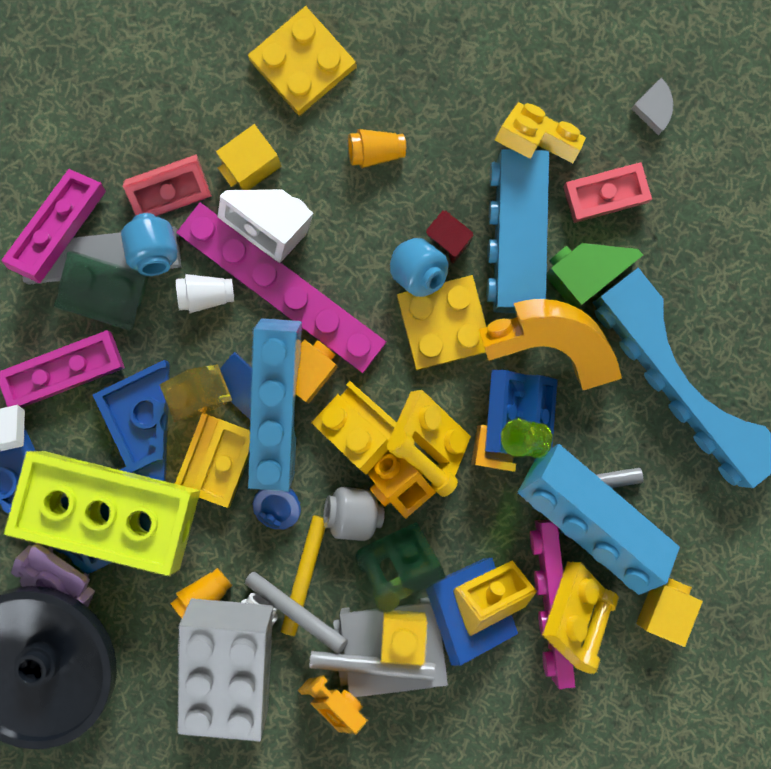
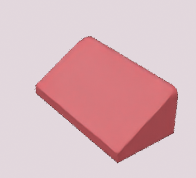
(167, 187)

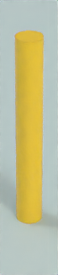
(305, 570)

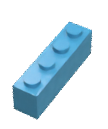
(520, 229)
(599, 520)

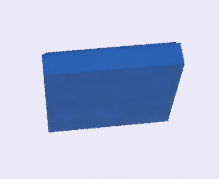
(457, 641)

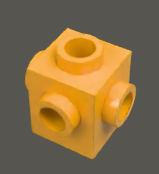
(393, 478)

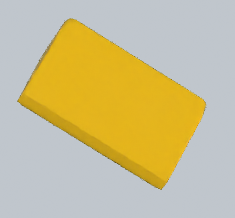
(493, 597)

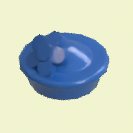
(277, 508)

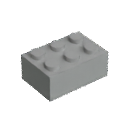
(224, 669)

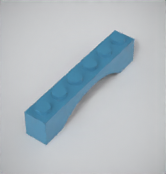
(638, 318)

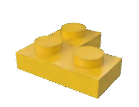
(530, 128)

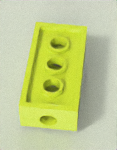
(40, 517)

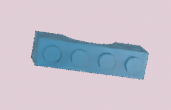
(273, 404)

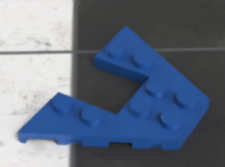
(139, 425)

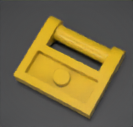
(436, 434)
(571, 615)

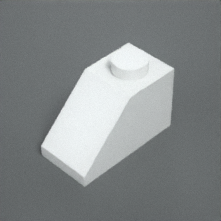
(266, 219)

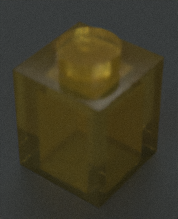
(195, 392)

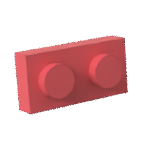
(607, 192)

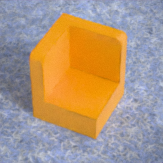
(490, 459)

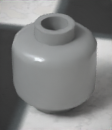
(353, 514)

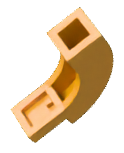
(559, 327)

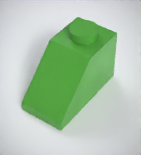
(588, 269)

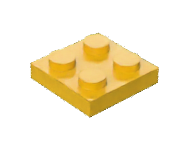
(302, 60)
(443, 324)

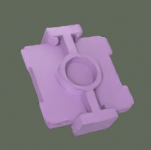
(43, 568)

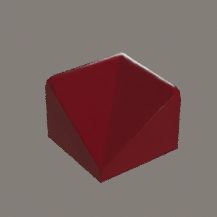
(450, 234)

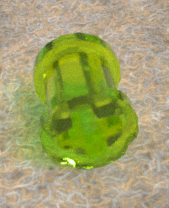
(526, 438)

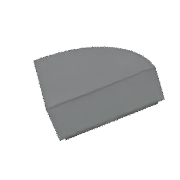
(655, 106)

